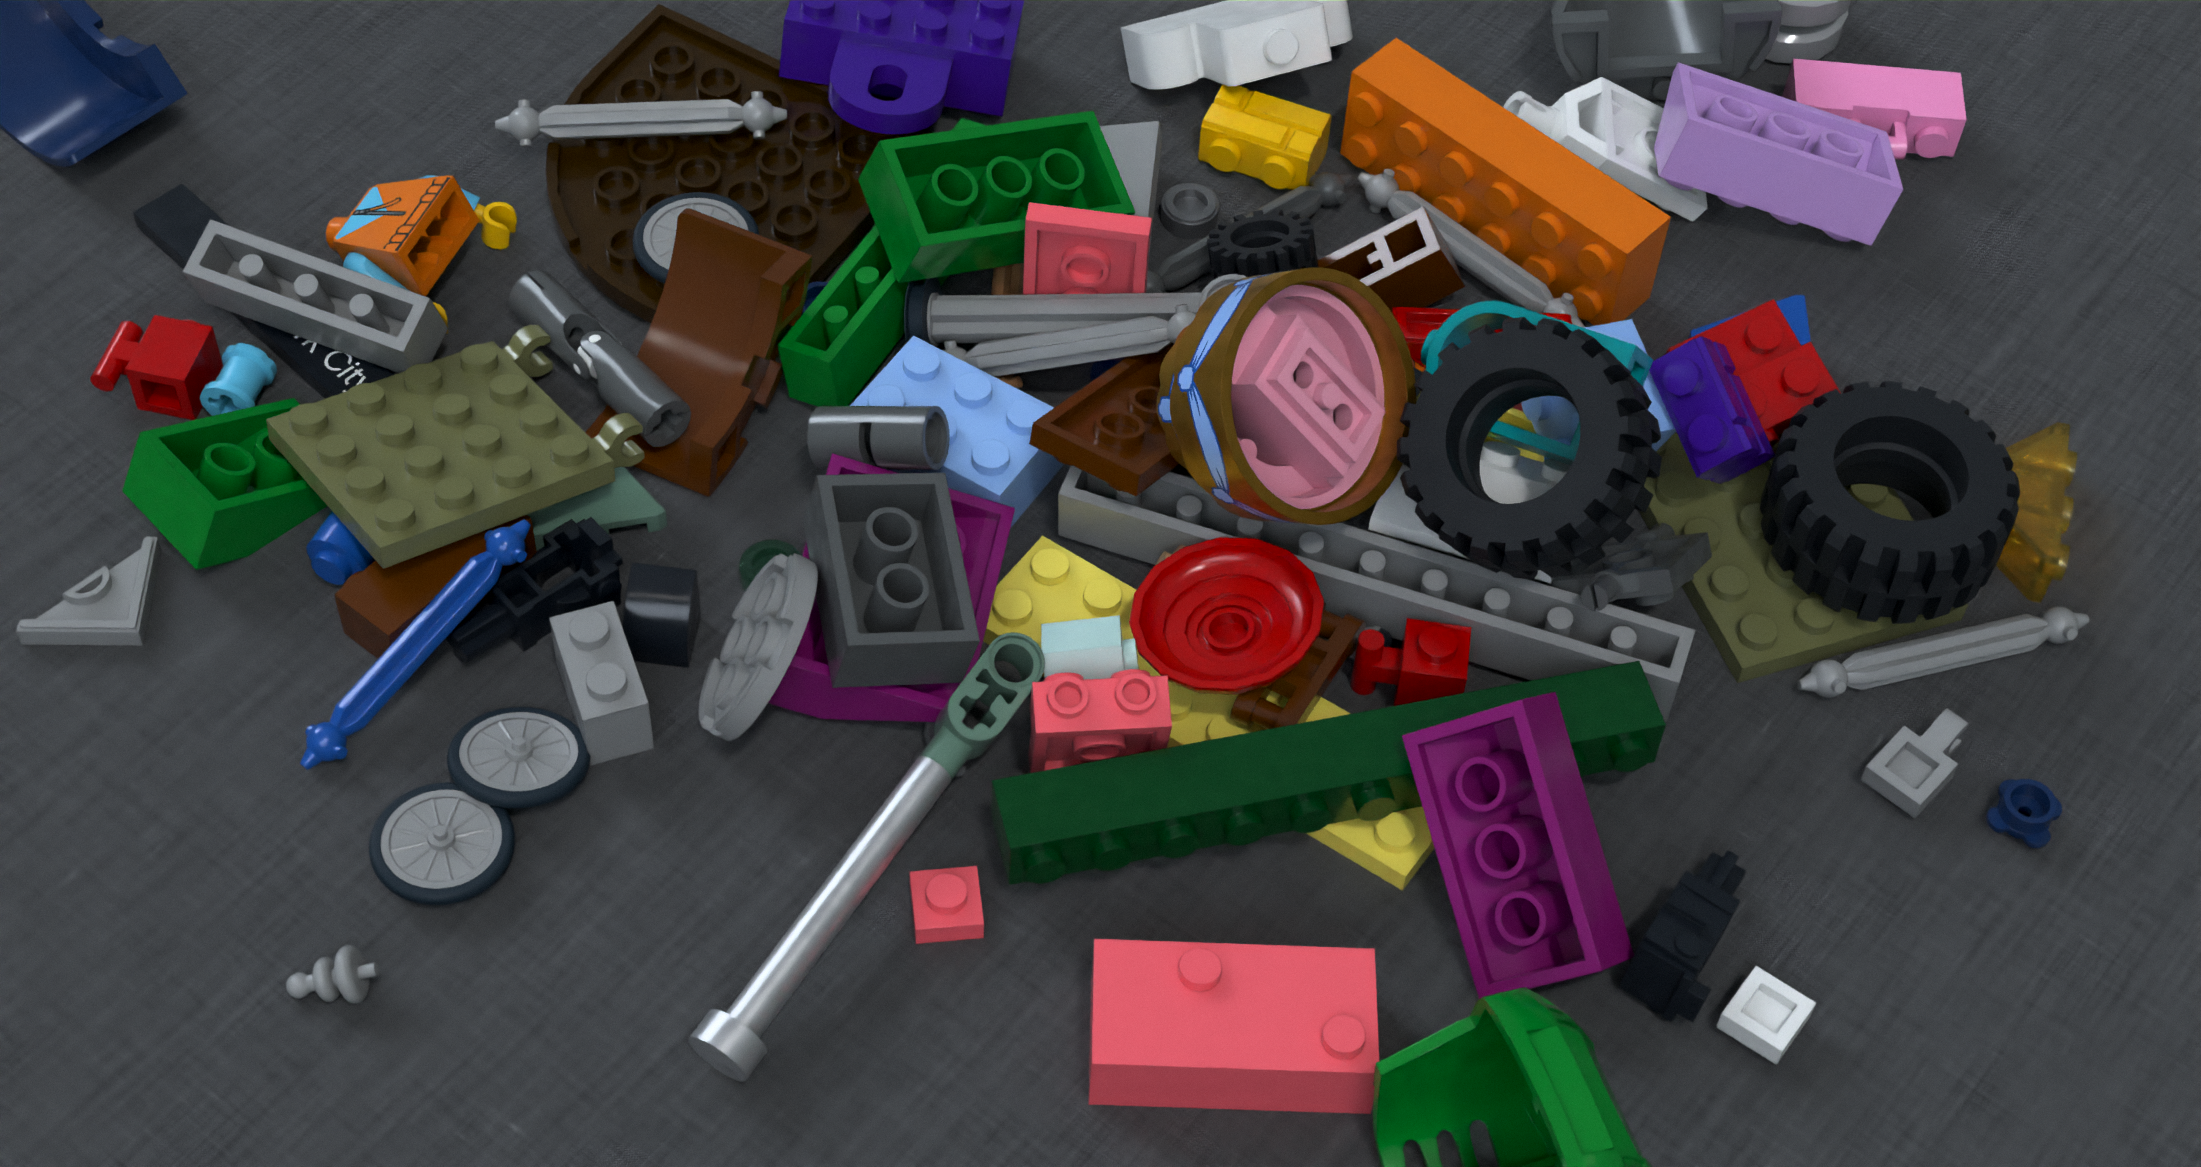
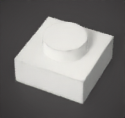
(1766, 1015)

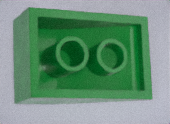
(219, 485)

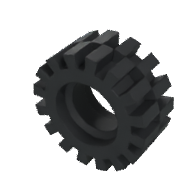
(1262, 244)

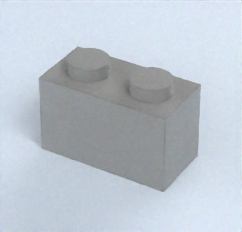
(602, 682)

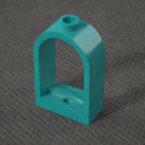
(1493, 313)

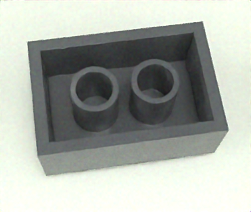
(890, 579)

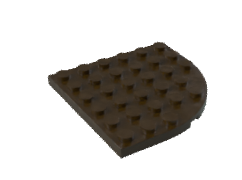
(792, 182)

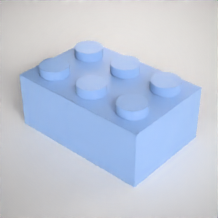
(985, 419)

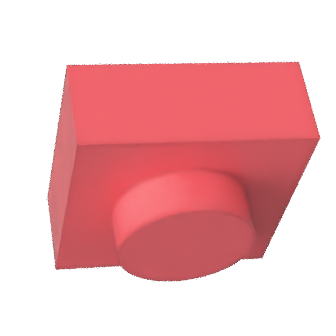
(946, 904)

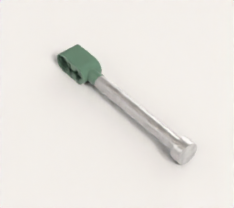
(733, 1038)

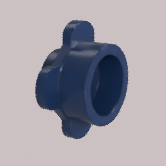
(2030, 798)

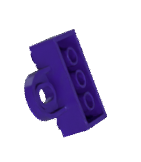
(906, 50)

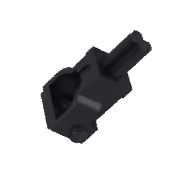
(521, 606)
(1684, 938)

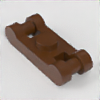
(1305, 682)

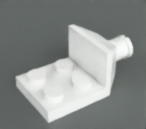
(1613, 134)

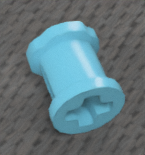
(239, 381)

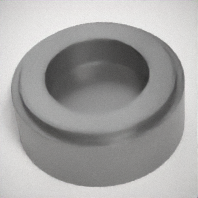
(1189, 210)

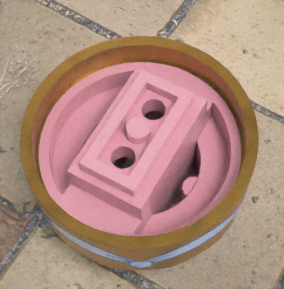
(1289, 396)

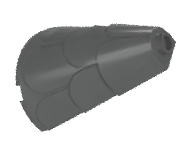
(1645, 39)

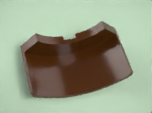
(718, 342)

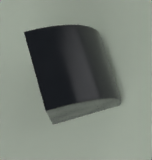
(662, 614)

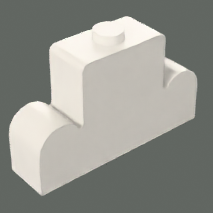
(1234, 41)

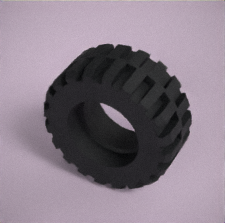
(1466, 401)
(1876, 560)

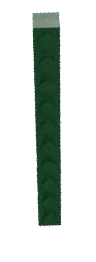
(1285, 777)

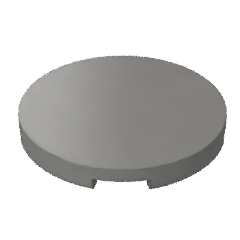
(758, 645)

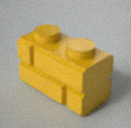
(1264, 137)

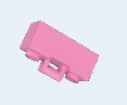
(1914, 106)

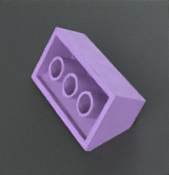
(1776, 156)

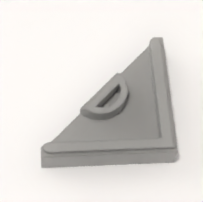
(102, 608)

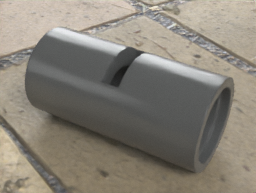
(880, 436)

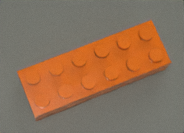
(1504, 182)

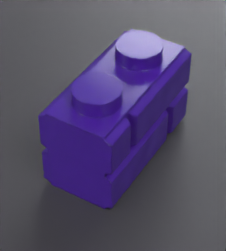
(1710, 410)

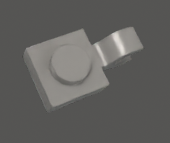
(1915, 767)

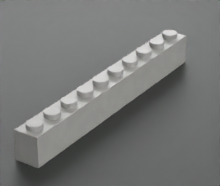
(1384, 581)

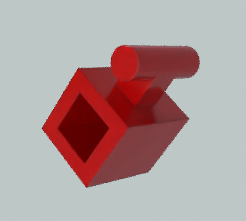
(164, 367)
(1425, 668)

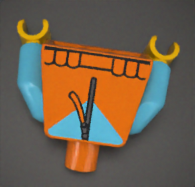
(414, 230)

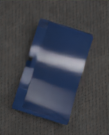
(70, 84)

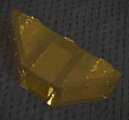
(2034, 547)

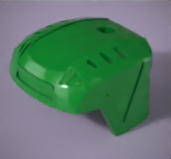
(1517, 1071)

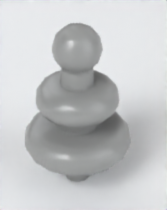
(344, 976)

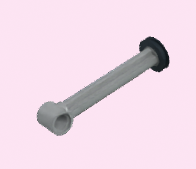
(994, 317)

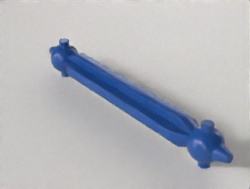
(415, 644)

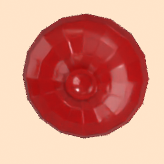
(1227, 615)

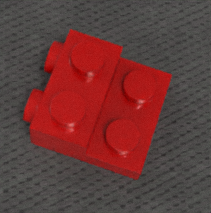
(1771, 365)

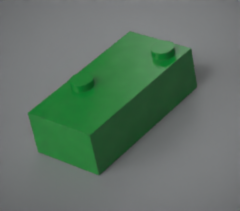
(965, 193)

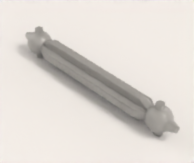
(641, 119)
(1469, 250)
(1074, 345)
(1943, 651)

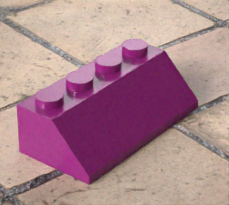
(1518, 846)

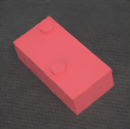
(1233, 1026)

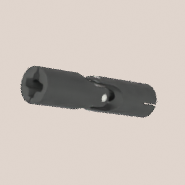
(600, 357)

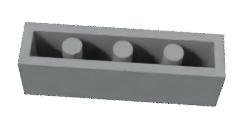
(314, 298)

